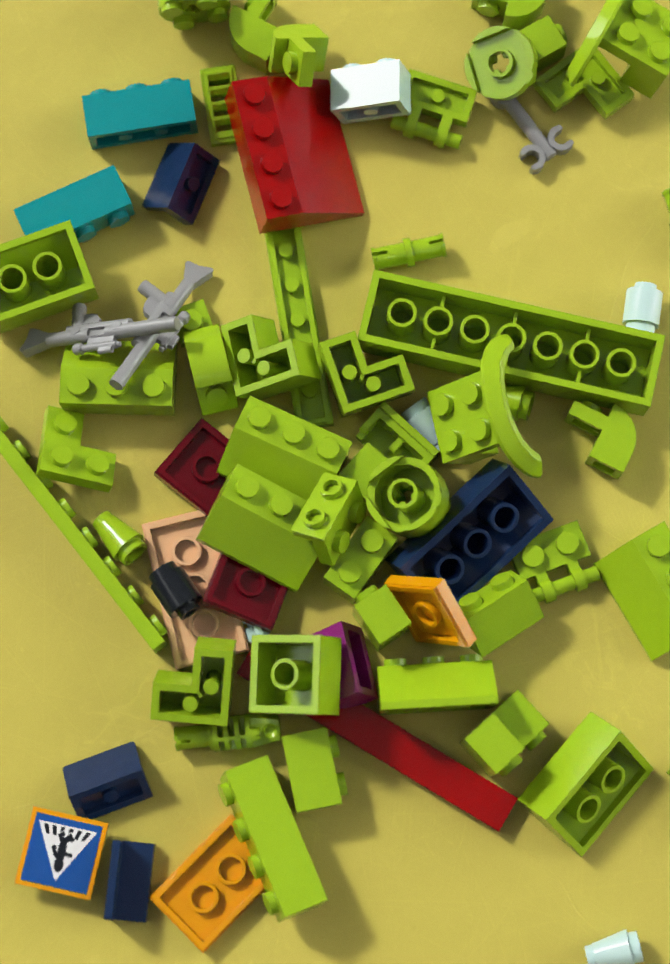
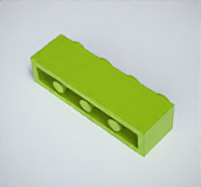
(272, 839)

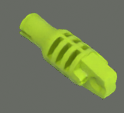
(241, 732)

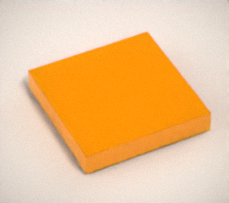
(432, 610)

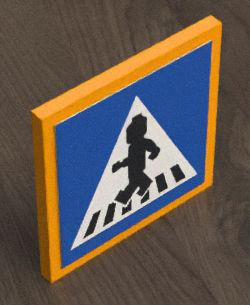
(61, 853)

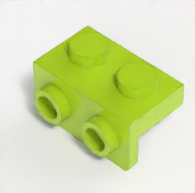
(331, 516)

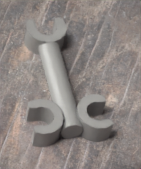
(541, 147)

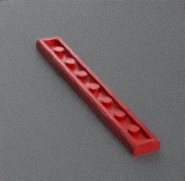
(416, 761)

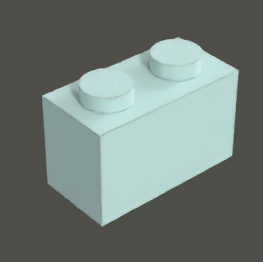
(370, 91)

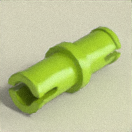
(408, 252)

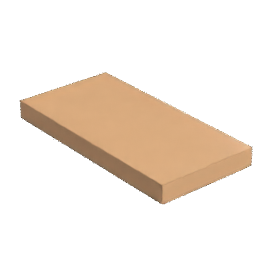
(176, 541)

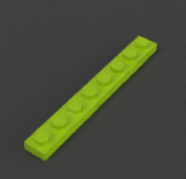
(82, 542)

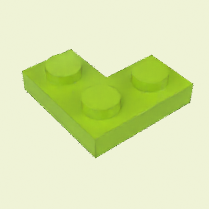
(597, 82)
(65, 459)

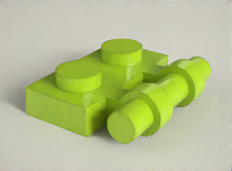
(437, 99)
(552, 551)

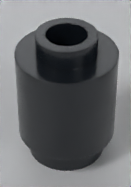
(175, 590)

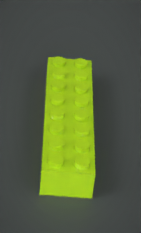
(552, 349)

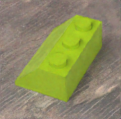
(42, 276)
(147, 392)
(283, 448)
(254, 526)
(640, 585)
(436, 685)
(586, 783)

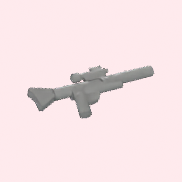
(160, 306)
(97, 334)

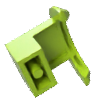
(634, 33)
(475, 415)

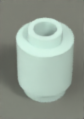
(643, 307)

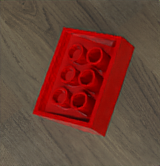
(292, 153)

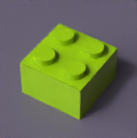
(295, 674)

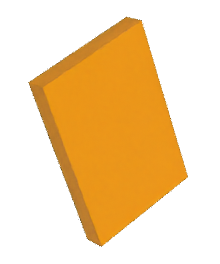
(210, 887)

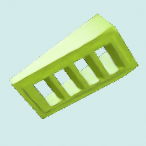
(212, 77)

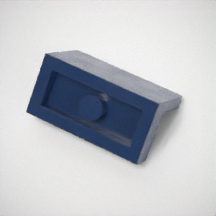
(181, 181)
(107, 781)
(129, 881)

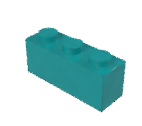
(139, 113)
(87, 203)

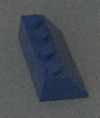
(480, 533)

